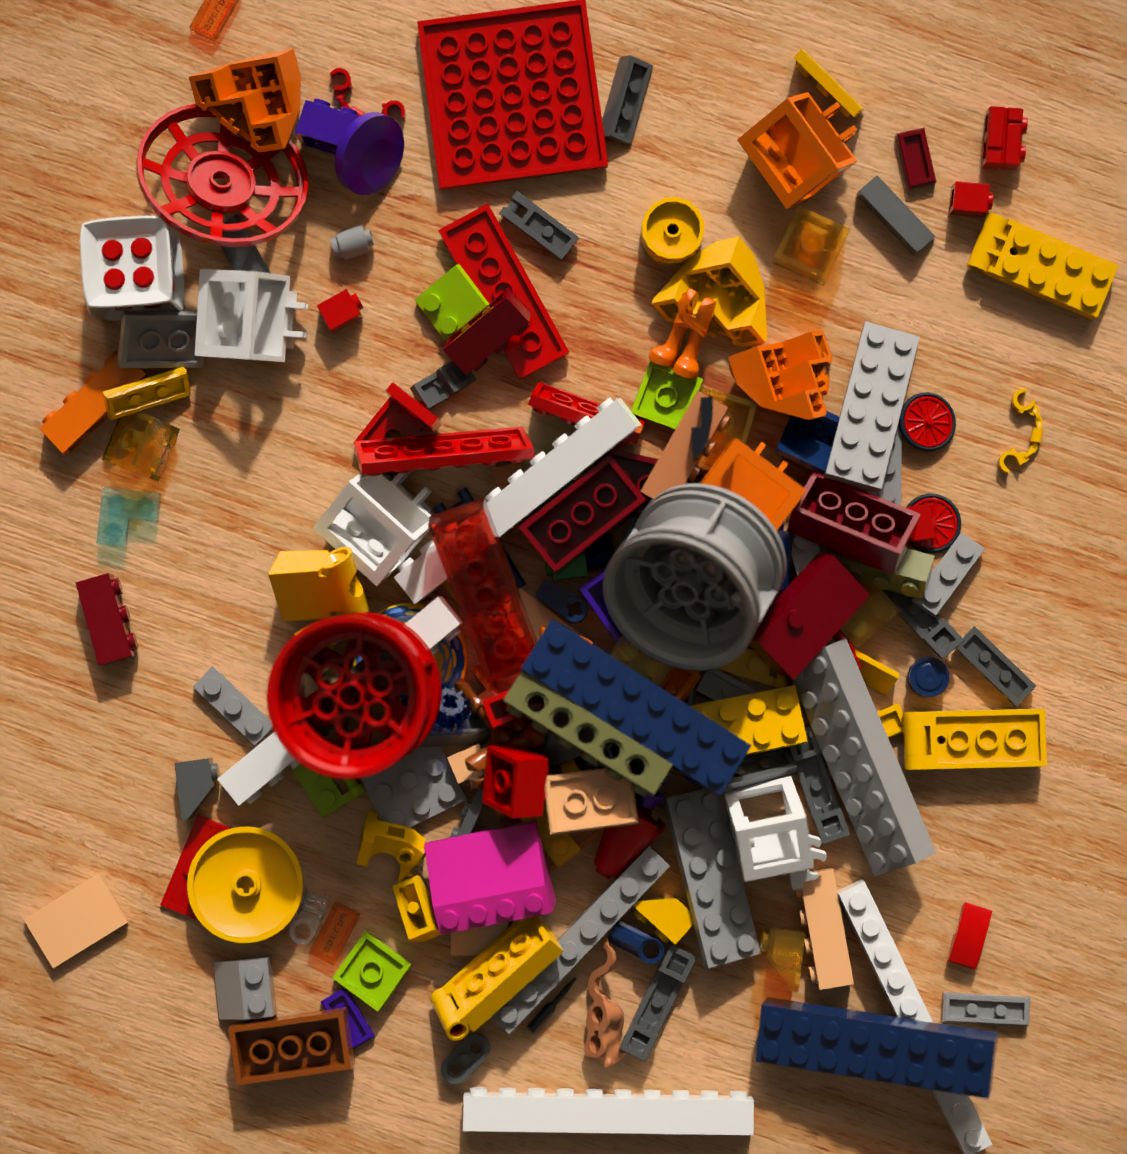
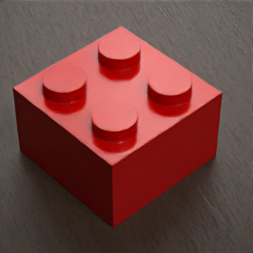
(515, 781)

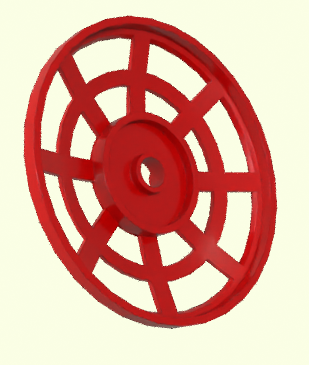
(207, 192)

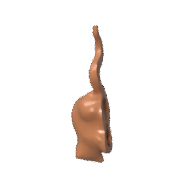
(604, 1017)

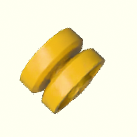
(669, 214)

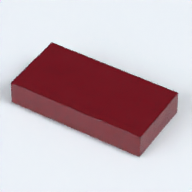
(915, 158)

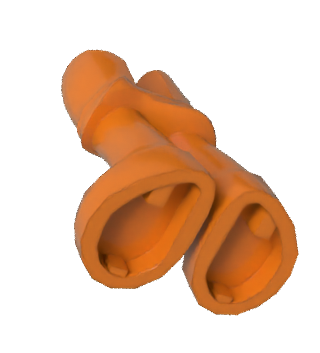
(667, 354)

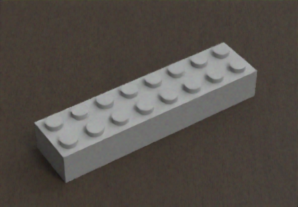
(862, 760)

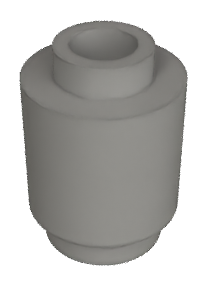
(352, 243)

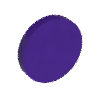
(369, 153)

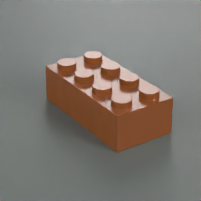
(291, 1046)

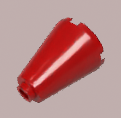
(625, 843)

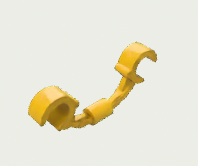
(1036, 436)

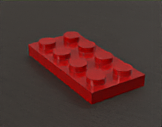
(570, 407)

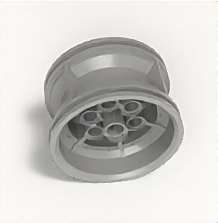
(683, 569)

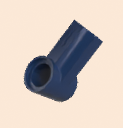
(633, 940)

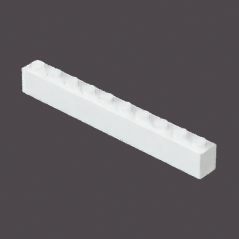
(531, 488)
(270, 758)
(906, 1003)
(608, 1112)

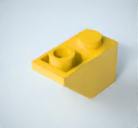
(667, 915)

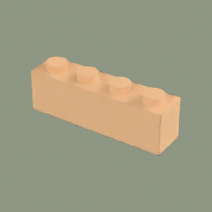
(825, 932)

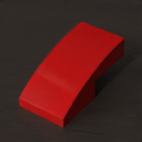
(969, 936)

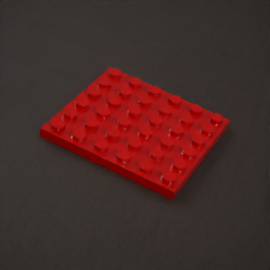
(512, 94)

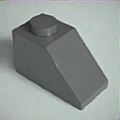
(194, 784)

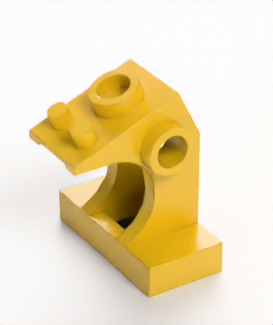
(392, 839)

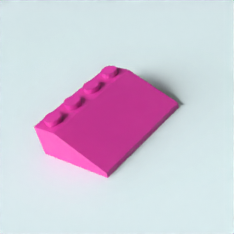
(489, 877)

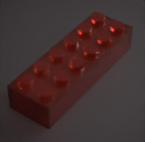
(484, 588)

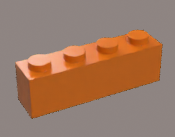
(86, 409)

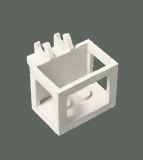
(245, 315)
(377, 522)
(775, 843)

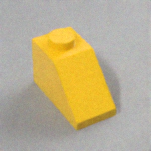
(416, 909)

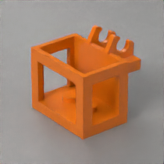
(798, 149)
(755, 480)

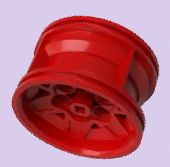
(298, 718)

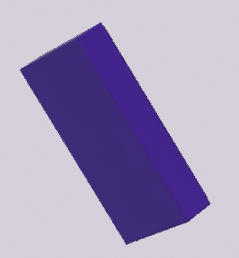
(359, 1026)

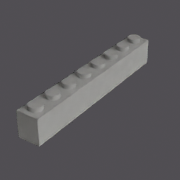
(585, 934)

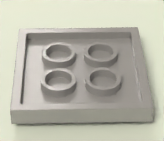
(414, 787)

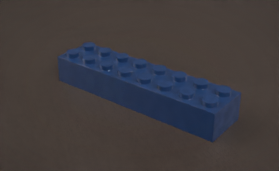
(636, 707)
(877, 1047)

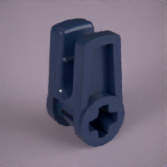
(559, 599)

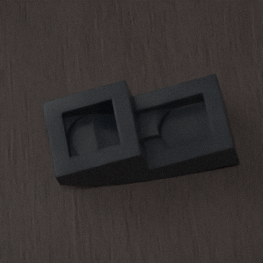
(701, 434)

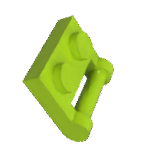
(324, 790)

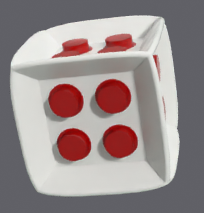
(131, 266)

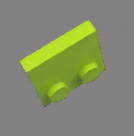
(451, 301)
(664, 395)
(372, 971)

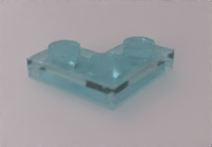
(118, 508)

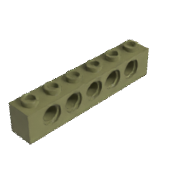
(654, 766)

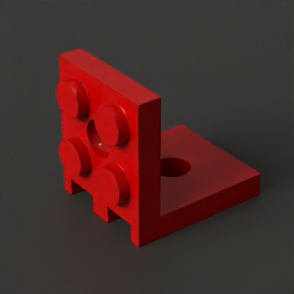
(400, 414)

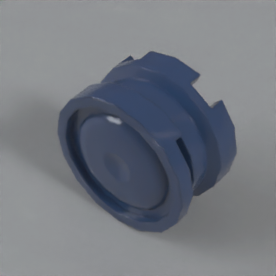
(928, 677)

